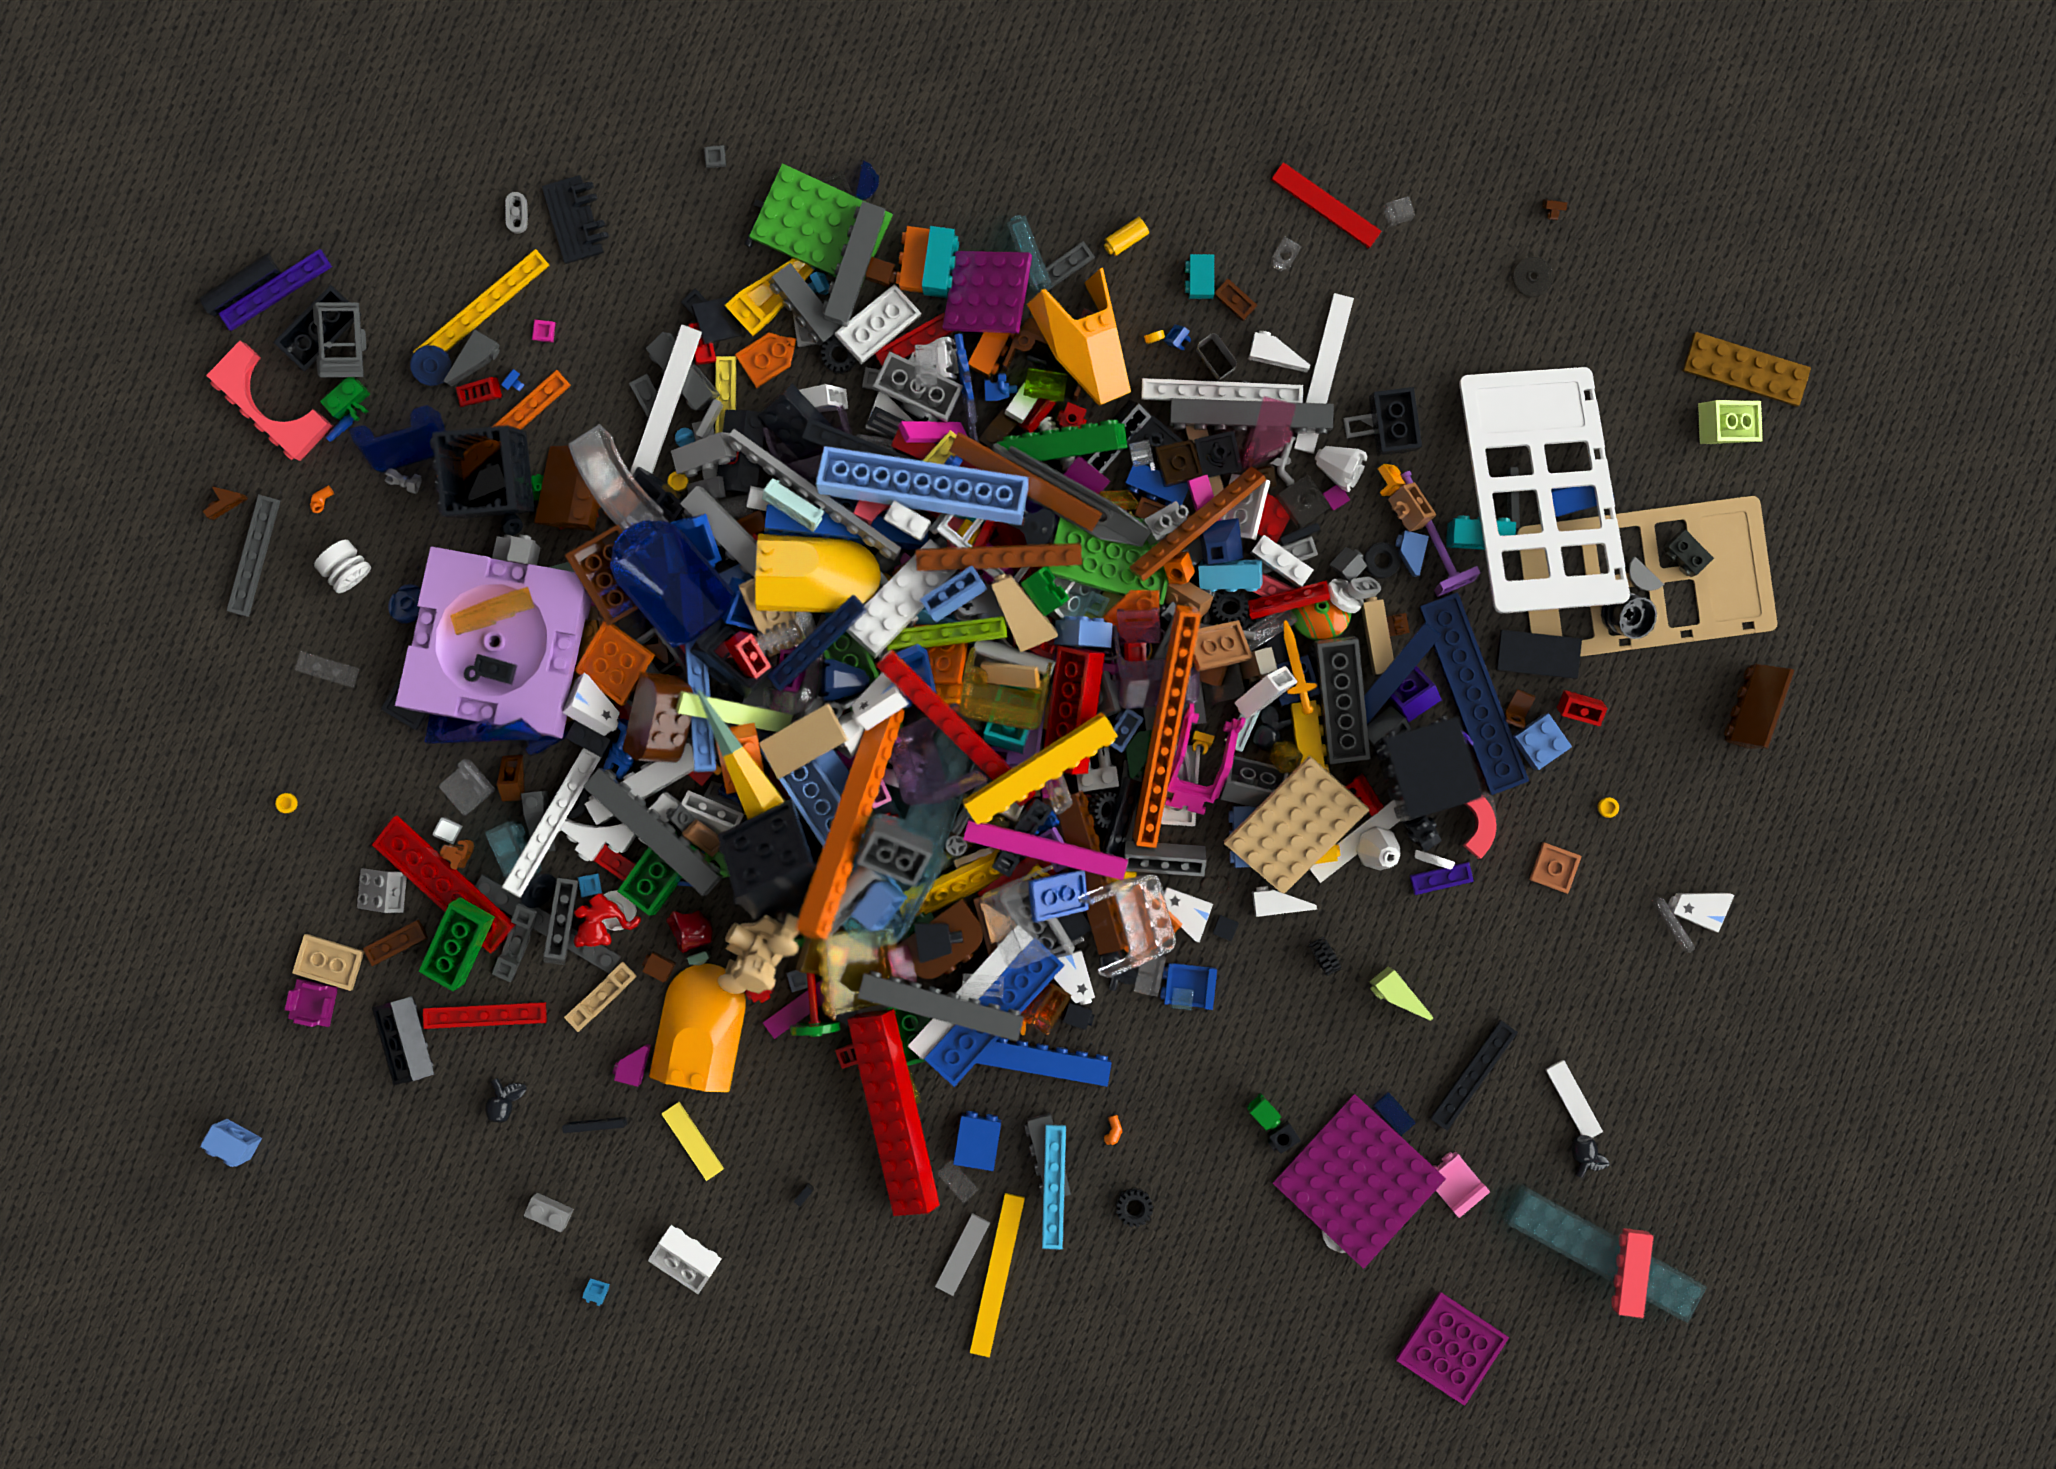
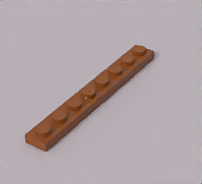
(1197, 523)
(998, 556)

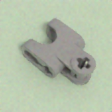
(980, 607)

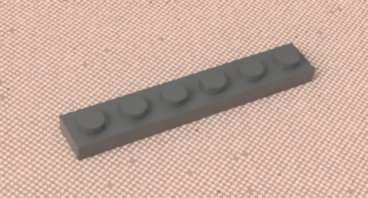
(253, 555)

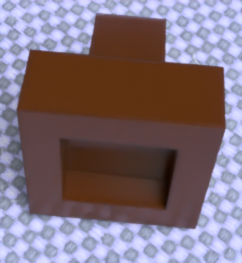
(1554, 208)
(1398, 624)

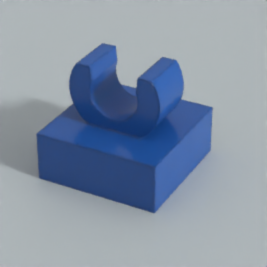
(1176, 337)
(511, 379)

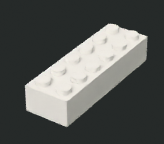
(896, 605)

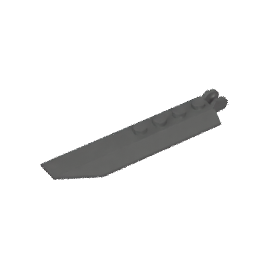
(1114, 522)

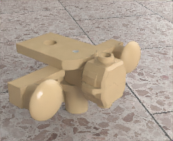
(758, 951)

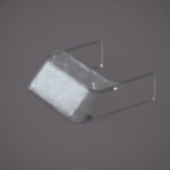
(1143, 920)
(1013, 927)

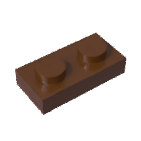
(1235, 299)

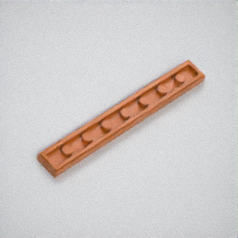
(517, 418)

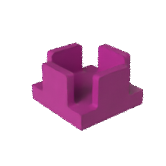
(311, 1003)

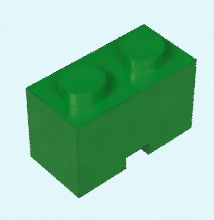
(1044, 591)
(1264, 1112)

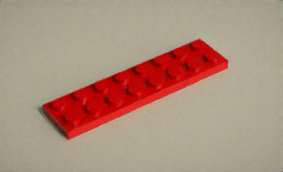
(436, 877)

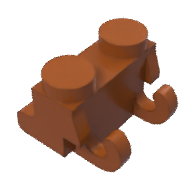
(458, 854)

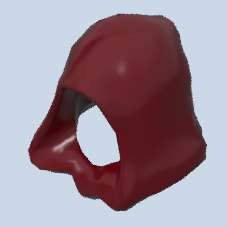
(690, 929)

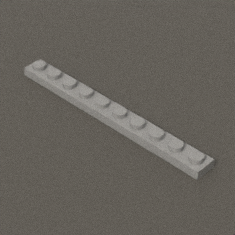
(807, 490)

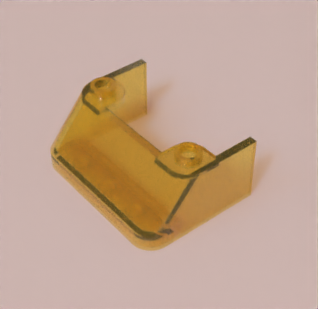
(1001, 703)

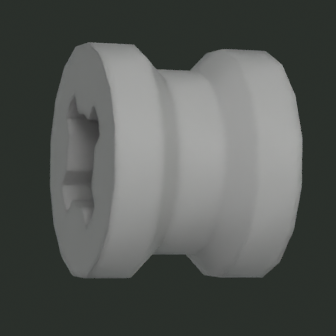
(956, 847)

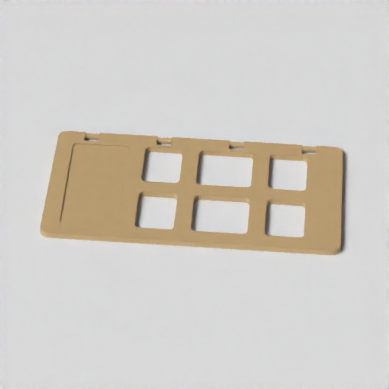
(1727, 591)

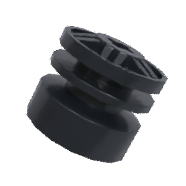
(1632, 618)

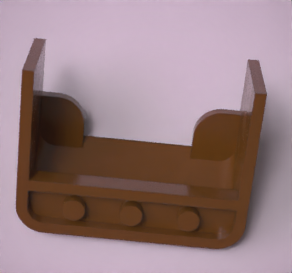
(1025, 340)

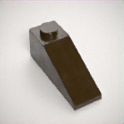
(1000, 427)

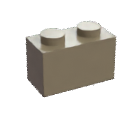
(1259, 666)

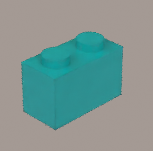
(1200, 276)

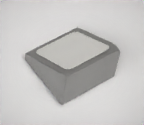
(447, 830)

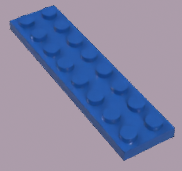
(965, 1046)

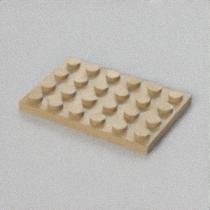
(1296, 825)

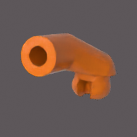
(318, 499)
(1115, 1132)

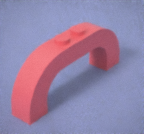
(1484, 829)

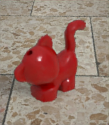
(593, 930)

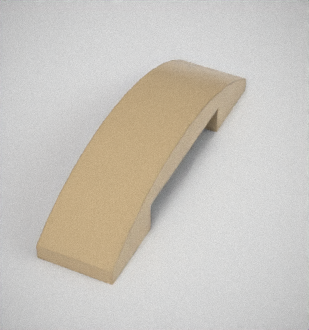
(600, 997)

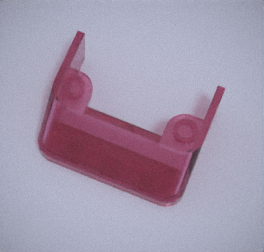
(1270, 432)

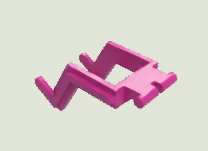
(1192, 794)

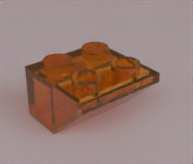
(1046, 1008)

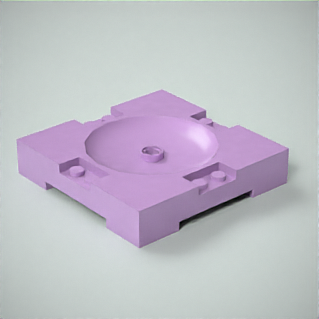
(537, 640)

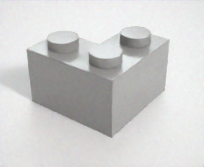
(516, 549)

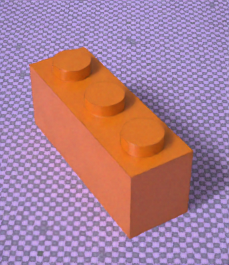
(913, 259)
(988, 352)

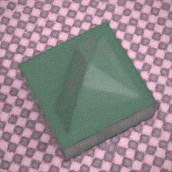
(699, 958)

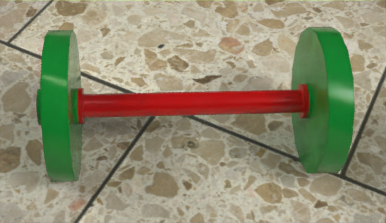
(815, 1026)

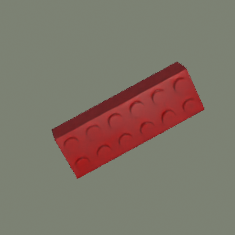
(1074, 695)

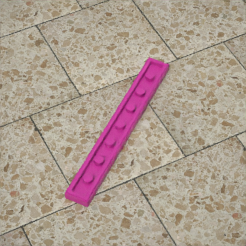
(1046, 849)

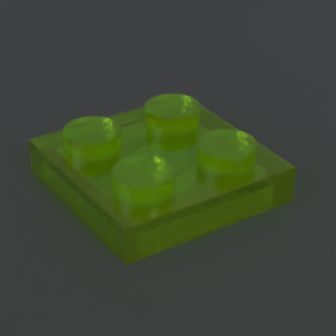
(1045, 384)

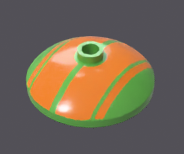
(1321, 623)

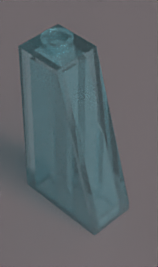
(1025, 242)

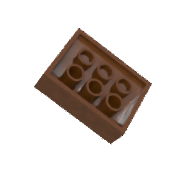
(564, 494)
(594, 571)
(1758, 706)

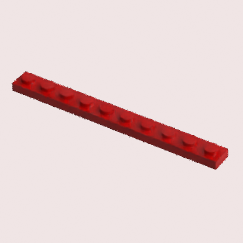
(945, 717)

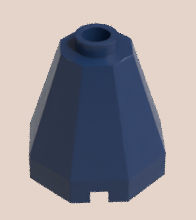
(842, 680)

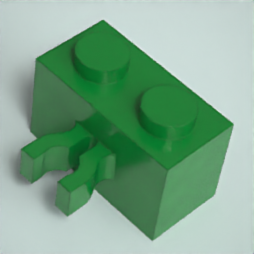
(345, 398)

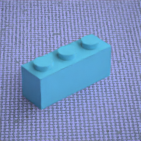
(1231, 575)

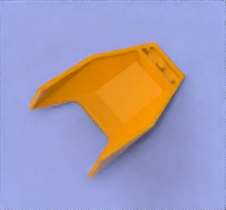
(1085, 346)

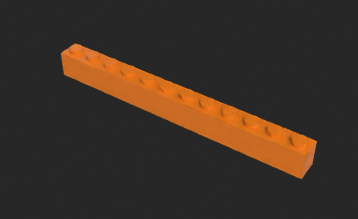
(1166, 725)
(848, 828)

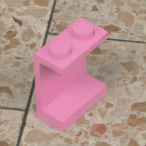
(1461, 1187)

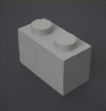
(548, 1212)

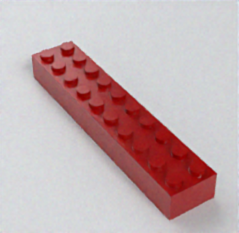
(893, 1112)

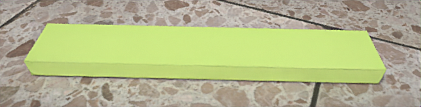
(735, 712)

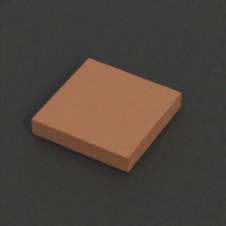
(1555, 867)

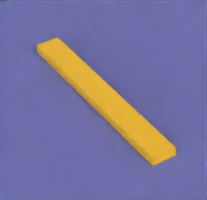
(488, 302)
(997, 1275)

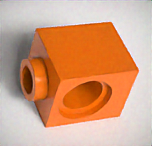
(1179, 568)

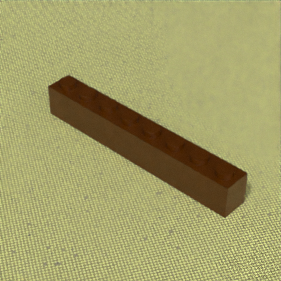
(1103, 914)

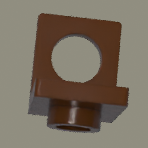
(1518, 708)

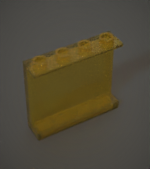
(843, 969)

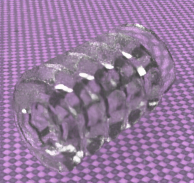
(777, 637)

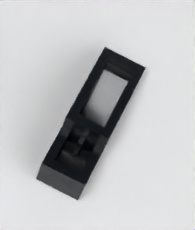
(660, 493)

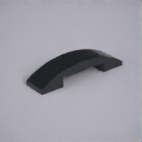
(1028, 823)

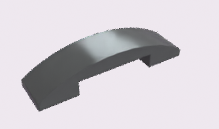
(516, 943)

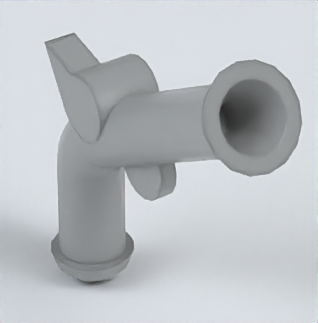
(1283, 461)

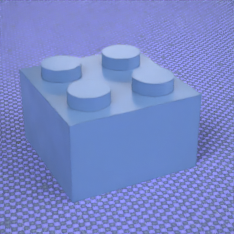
(1083, 632)
(1541, 742)
(878, 905)
(230, 1142)

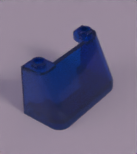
(400, 446)

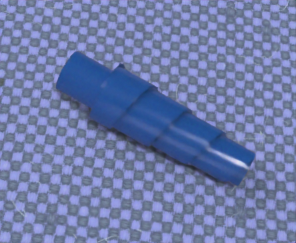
(343, 424)

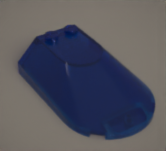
(669, 580)

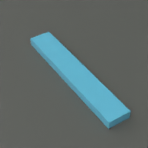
(1053, 1187)

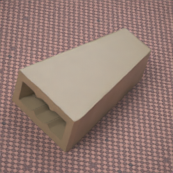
(1021, 613)

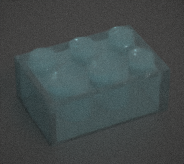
(508, 845)

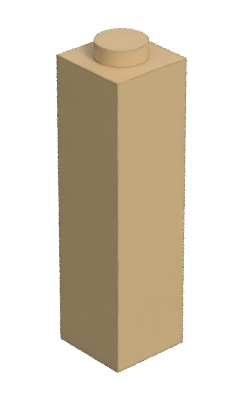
(1377, 634)

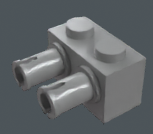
(1165, 521)
(1099, 779)

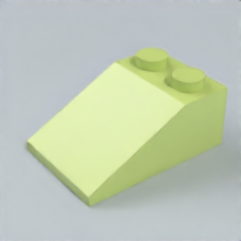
(1730, 422)
(1394, 990)

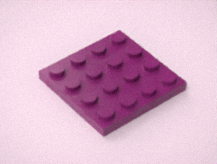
(987, 292)
(1452, 1348)

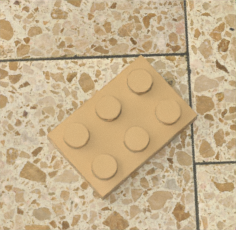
(328, 962)

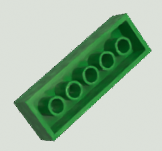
(1070, 441)

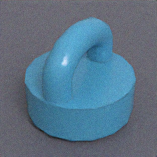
(684, 436)

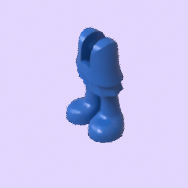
(617, 754)

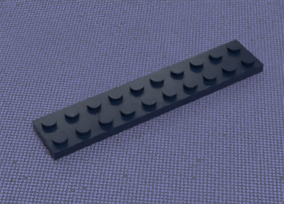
(1474, 695)

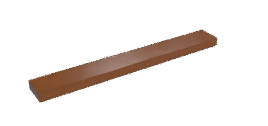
(1037, 487)

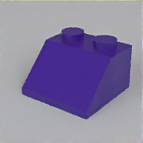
(1415, 695)

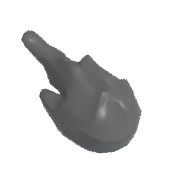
(887, 565)

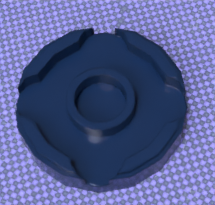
(430, 365)
(404, 604)

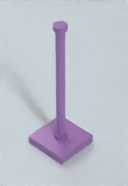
(1455, 578)

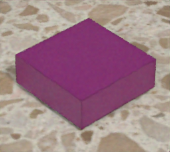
(1336, 497)

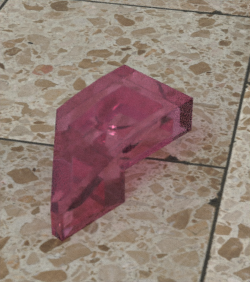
(902, 963)

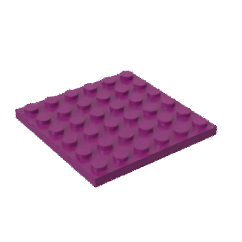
(1359, 1181)

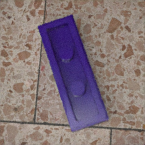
(1441, 878)

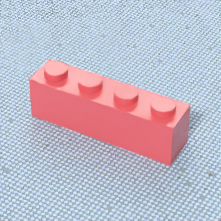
(1633, 1273)

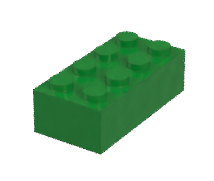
(651, 882)
(456, 944)

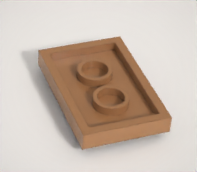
(1220, 646)

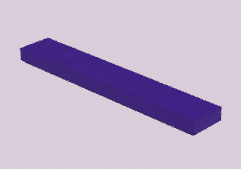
(275, 290)

